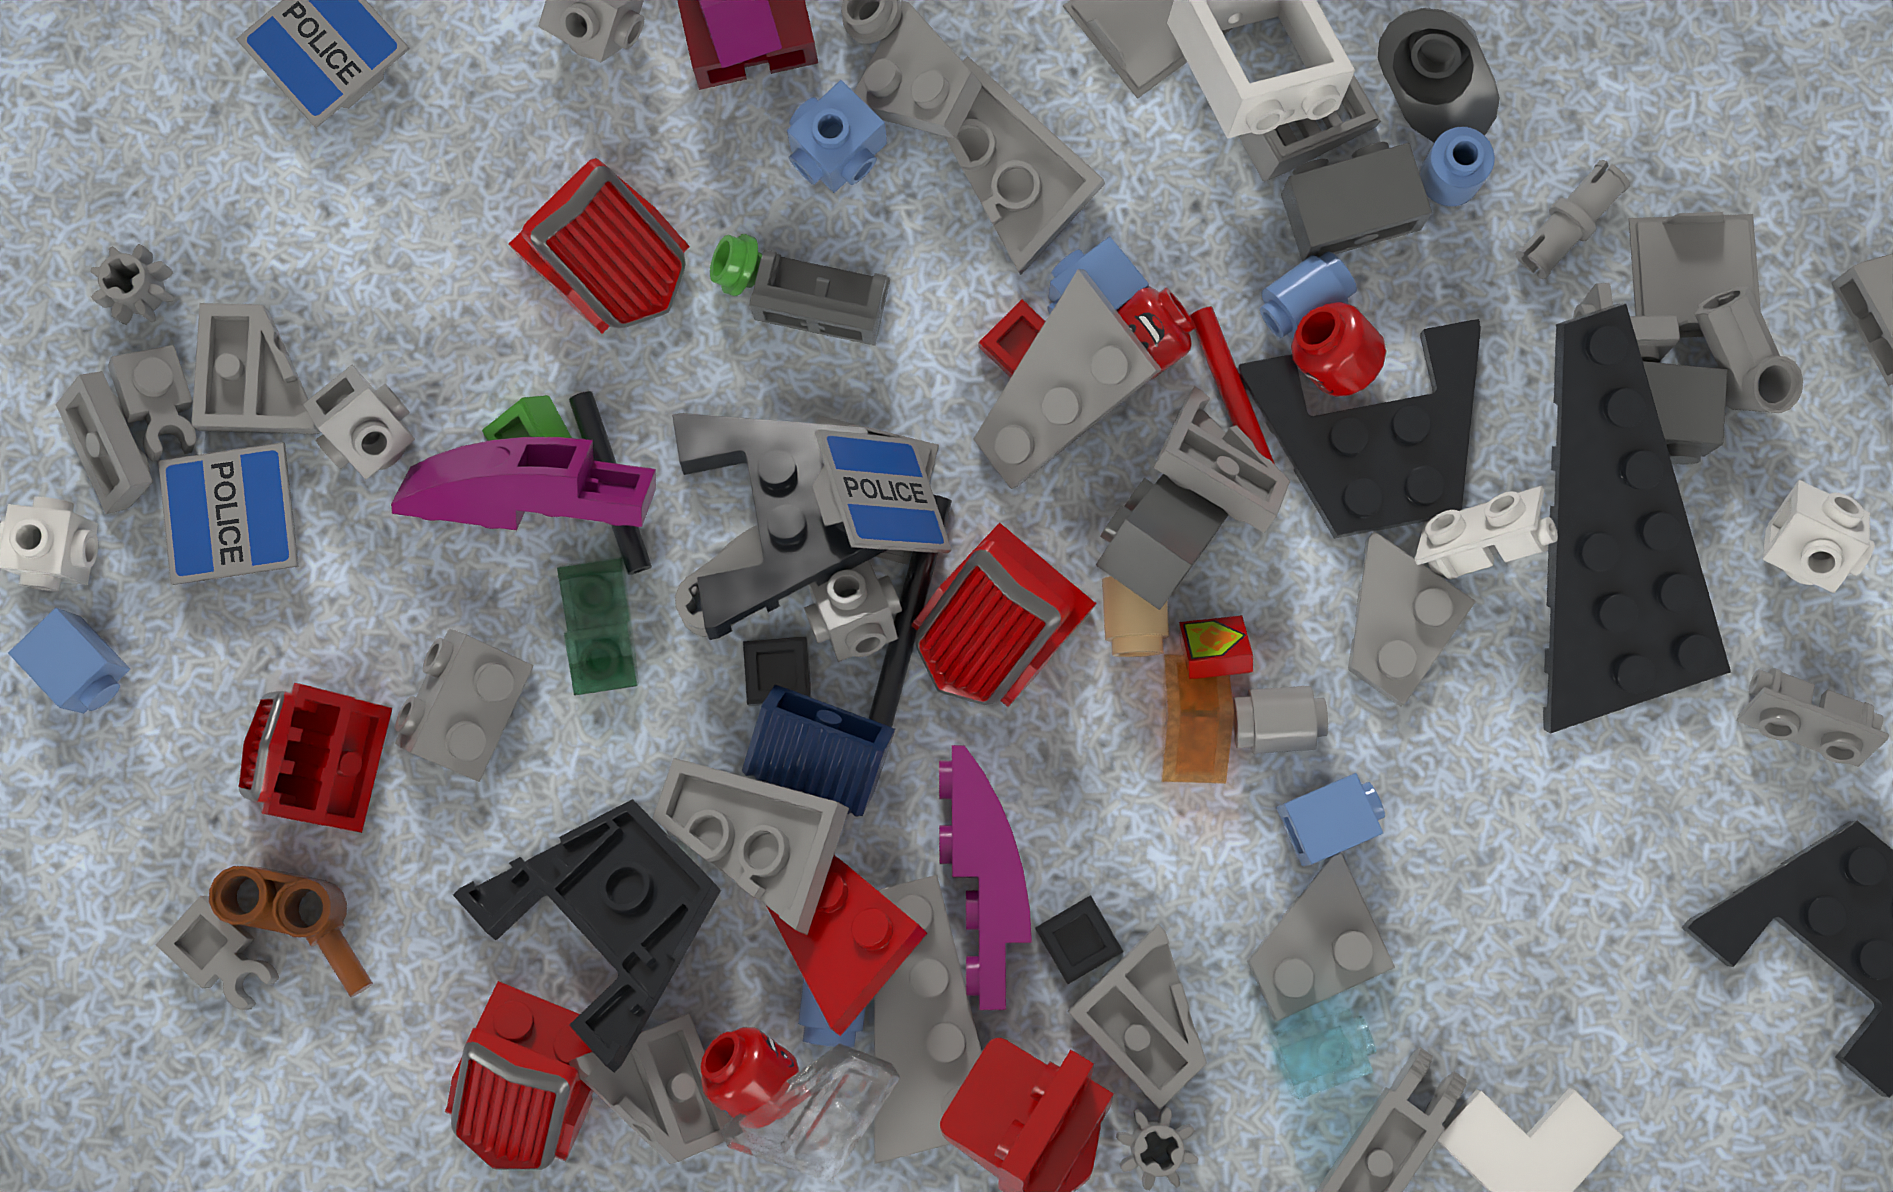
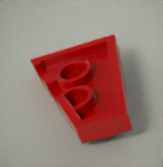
(850, 945)

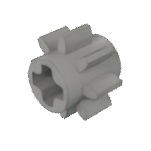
(147, 281)
(1174, 1150)

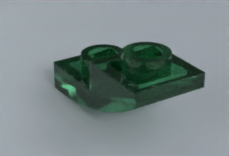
(598, 626)

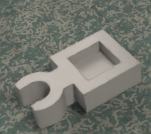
(154, 390)
(214, 950)

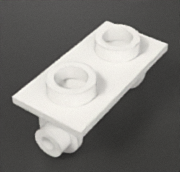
(1459, 540)

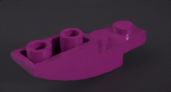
(504, 478)
(984, 848)

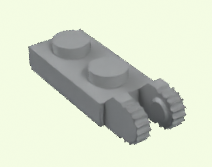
(1394, 1134)

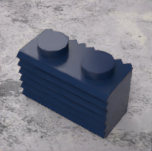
(817, 749)

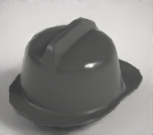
(1438, 72)

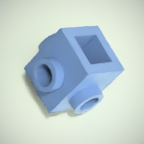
(835, 138)

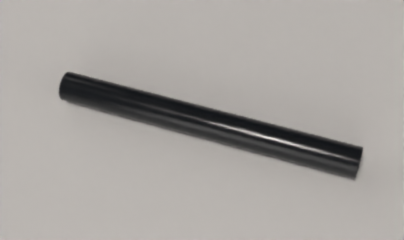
(900, 650)

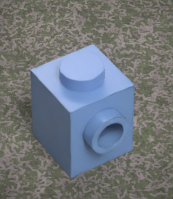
(1106, 267)
(70, 662)
(1332, 819)

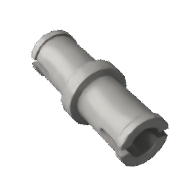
(1573, 219)

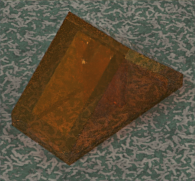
(1195, 725)

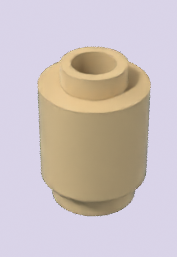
(1132, 622)

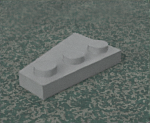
(1020, 171)
(1065, 384)
(756, 833)

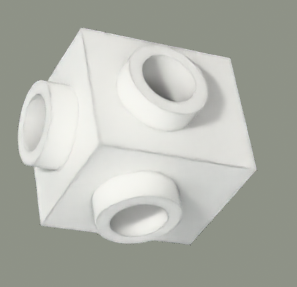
(1819, 537)
(47, 544)

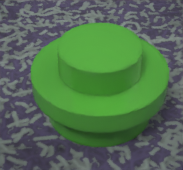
(735, 263)

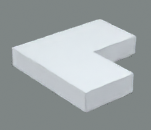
(1546, 1159)

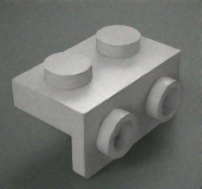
(461, 703)

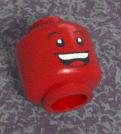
(1159, 324)
(1338, 349)
(744, 1070)

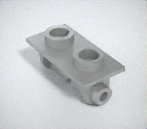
(1838, 728)

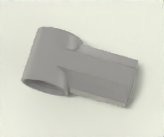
(1747, 351)

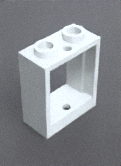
(1270, 102)

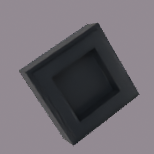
(776, 662)
(1079, 939)

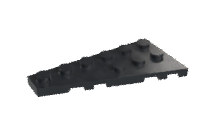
(1625, 569)

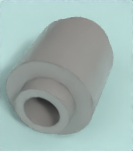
(1279, 719)

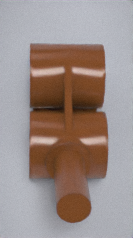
(279, 912)

